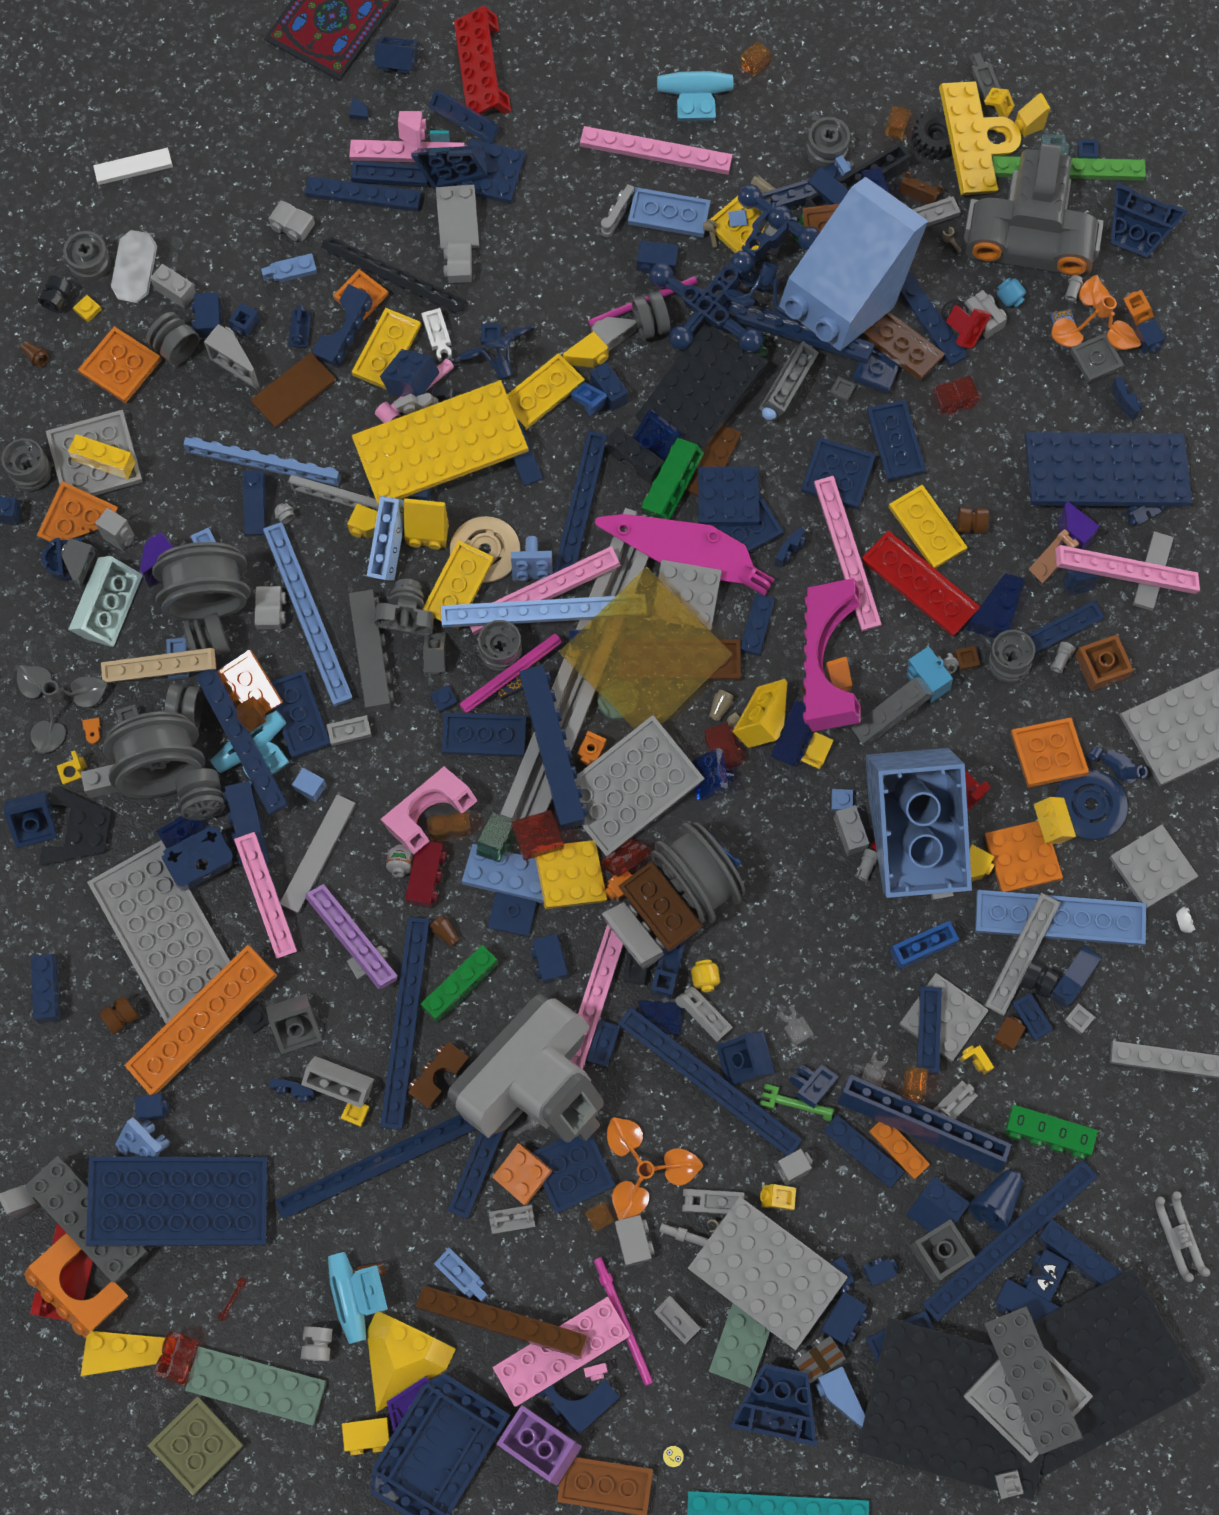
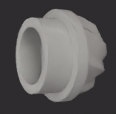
(284, 513)

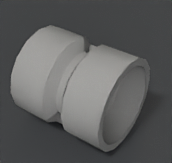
(316, 1344)

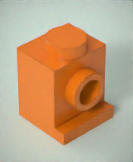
(1138, 307)
(597, 742)
(613, 890)

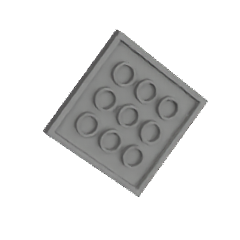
(107, 429)
(997, 1403)

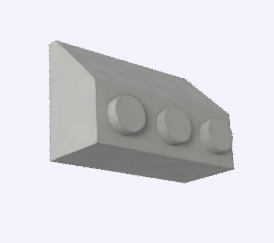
(634, 935)

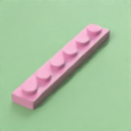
(389, 150)
(265, 895)

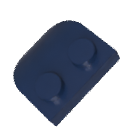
(53, 560)

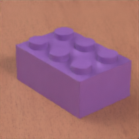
(539, 1445)

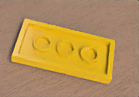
(387, 339)
(544, 390)
(927, 527)
(459, 578)

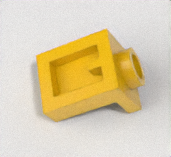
(1001, 100)
(980, 1060)
(778, 1197)

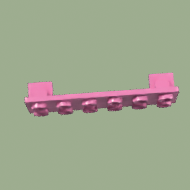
(538, 1367)

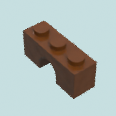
(448, 1059)

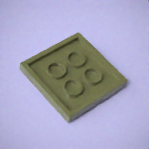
(195, 1445)

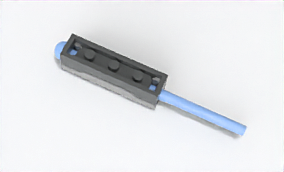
(788, 381)

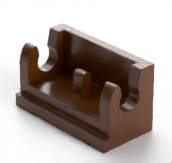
(919, 190)

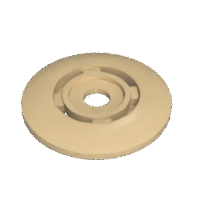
(498, 536)

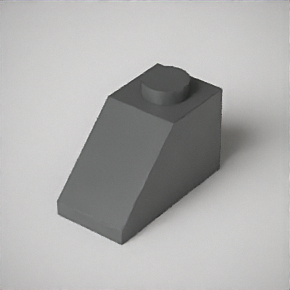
(78, 559)
(434, 653)

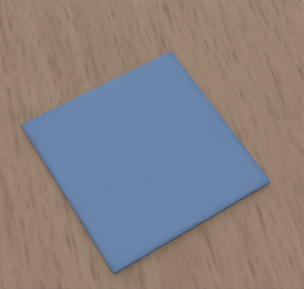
(737, 218)

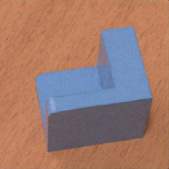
(309, 784)

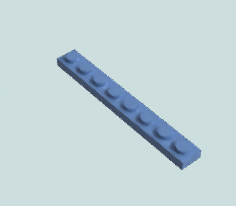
(265, 462)

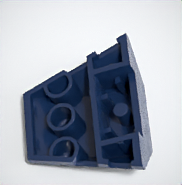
(1141, 221)
(778, 1406)

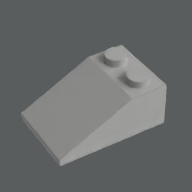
(457, 215)
(227, 352)

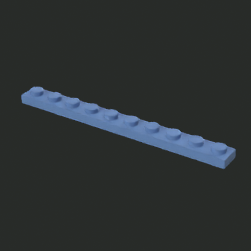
(308, 614)

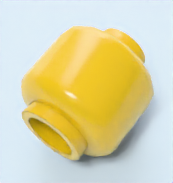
(705, 975)

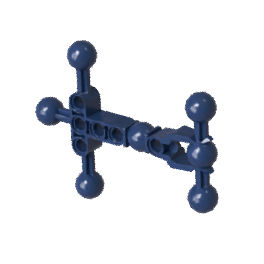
(741, 264)

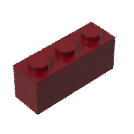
(425, 875)

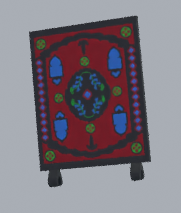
(328, 31)

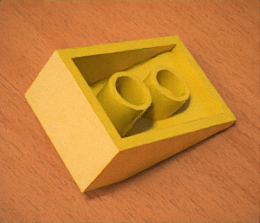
(425, 524)
(763, 715)

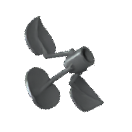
(35, 680)

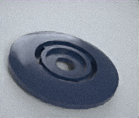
(1110, 802)

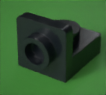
(254, 1016)

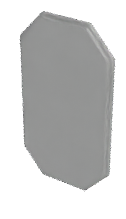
(134, 266)

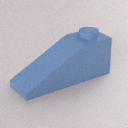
(839, 1393)

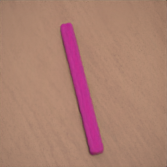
(510, 673)

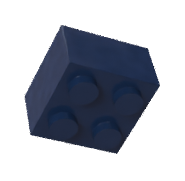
(409, 373)

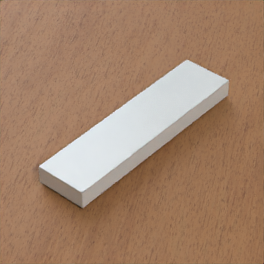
(133, 166)

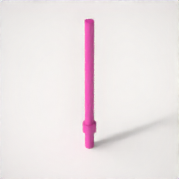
(628, 307)
(606, 1281)

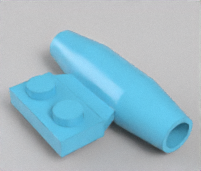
(695, 92)
(274, 757)
(354, 1295)

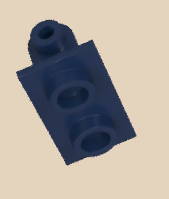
(299, 327)
(1138, 513)

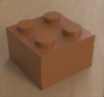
(1104, 663)

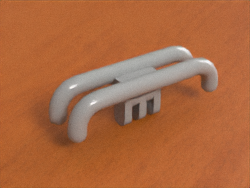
(1180, 1237)

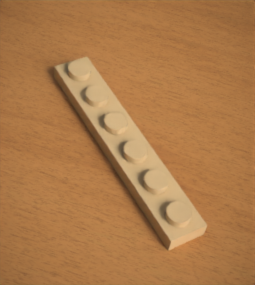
(158, 665)

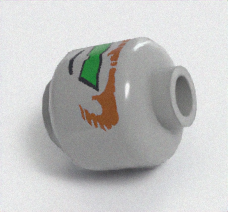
(399, 861)

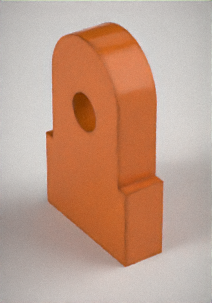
(92, 726)

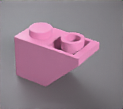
(412, 127)

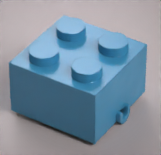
(926, 666)

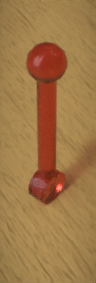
(241, 1283)

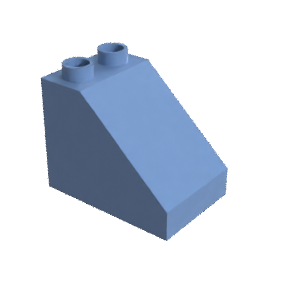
(854, 265)
(920, 821)

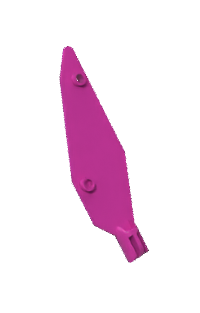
(688, 544)

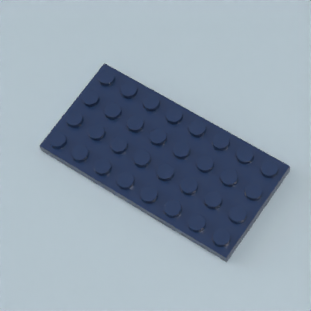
(1107, 469)
(176, 1201)

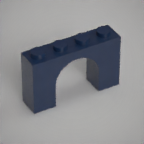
(584, 1411)

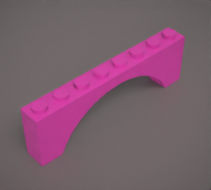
(824, 702)

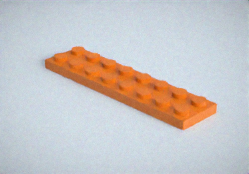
(200, 1020)

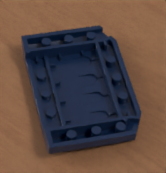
(436, 1448)

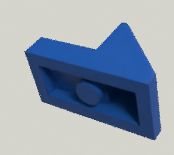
(590, 397)

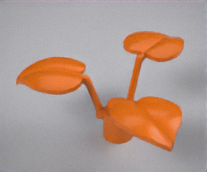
(1095, 294)
(629, 1198)

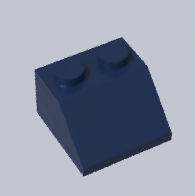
(395, 54)
(30, 819)
(745, 1058)
(936, 1206)

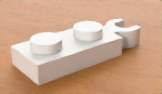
(437, 332)

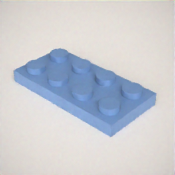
(668, 212)
(510, 876)

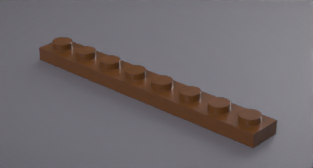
(502, 1322)

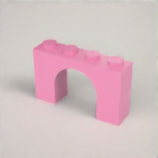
(439, 788)

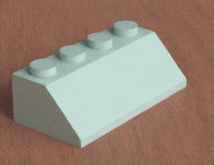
(105, 601)

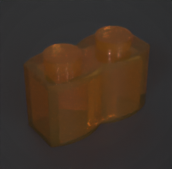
(443, 827)
(915, 1084)

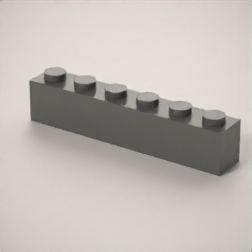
(370, 652)

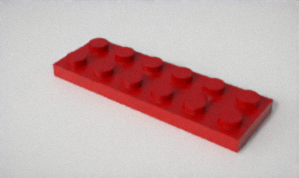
(920, 583)

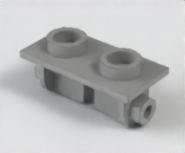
(956, 1100)
(511, 1219)

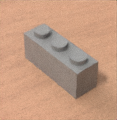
(337, 1081)

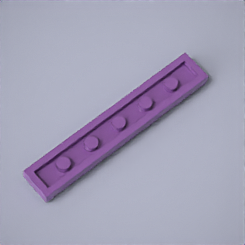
(351, 937)

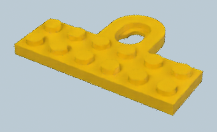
(969, 138)

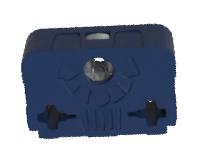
(197, 851)

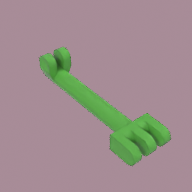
(774, 1098)

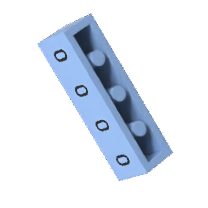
(386, 539)

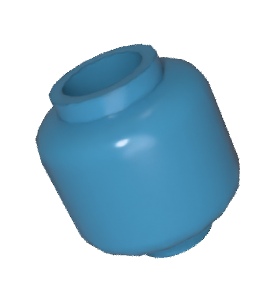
(1011, 292)

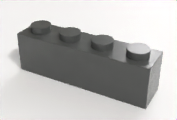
(892, 710)

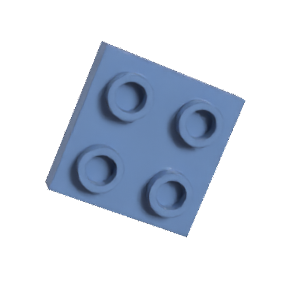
(531, 563)
(137, 1141)

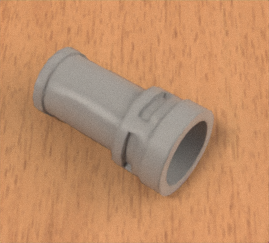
(1064, 653)
(868, 861)

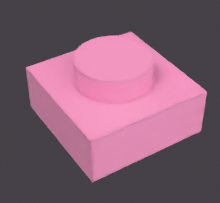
(595, 1372)

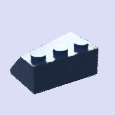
(450, 164)

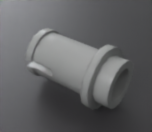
(1075, 283)

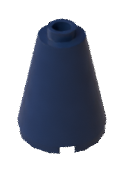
(998, 1201)

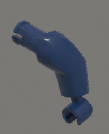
(1119, 763)

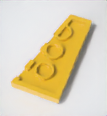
(116, 1351)

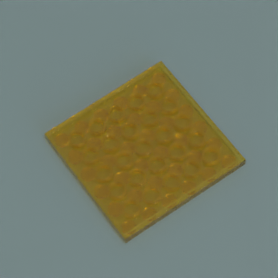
(645, 651)

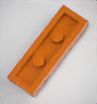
(899, 1149)

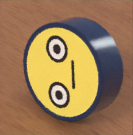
(673, 1456)

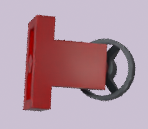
(967, 325)

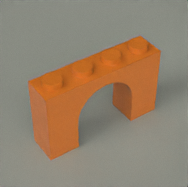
(82, 1314)

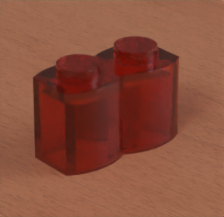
(956, 395)
(176, 1358)

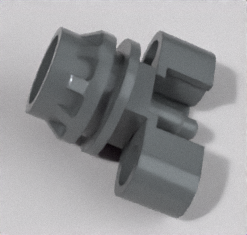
(405, 610)

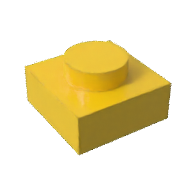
(87, 308)
(355, 1114)

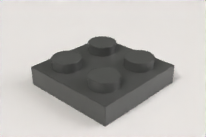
(1096, 358)

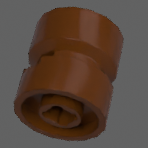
(972, 520)
(118, 1015)

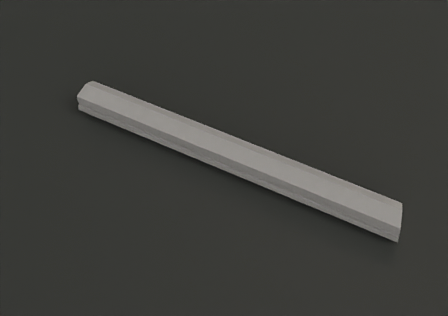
(530, 789)

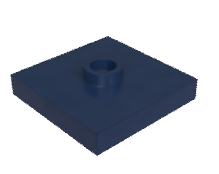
(876, 373)
(512, 914)

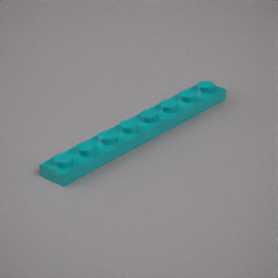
(745, 1504)

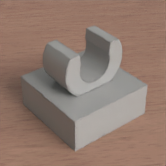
(1008, 1484)

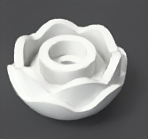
(1184, 920)

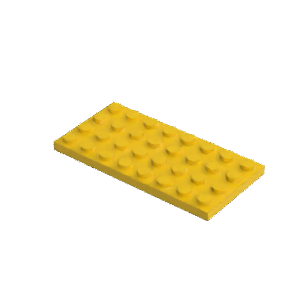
(440, 442)

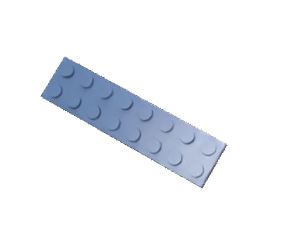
(1074, 920)

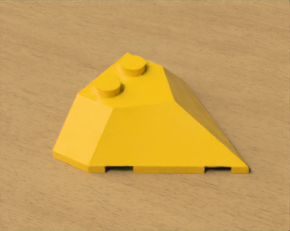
(402, 1357)

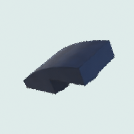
(1126, 401)
(790, 545)
(298, 1091)

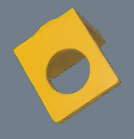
(817, 750)
(79, 765)

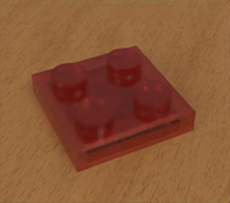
(537, 835)
(626, 857)

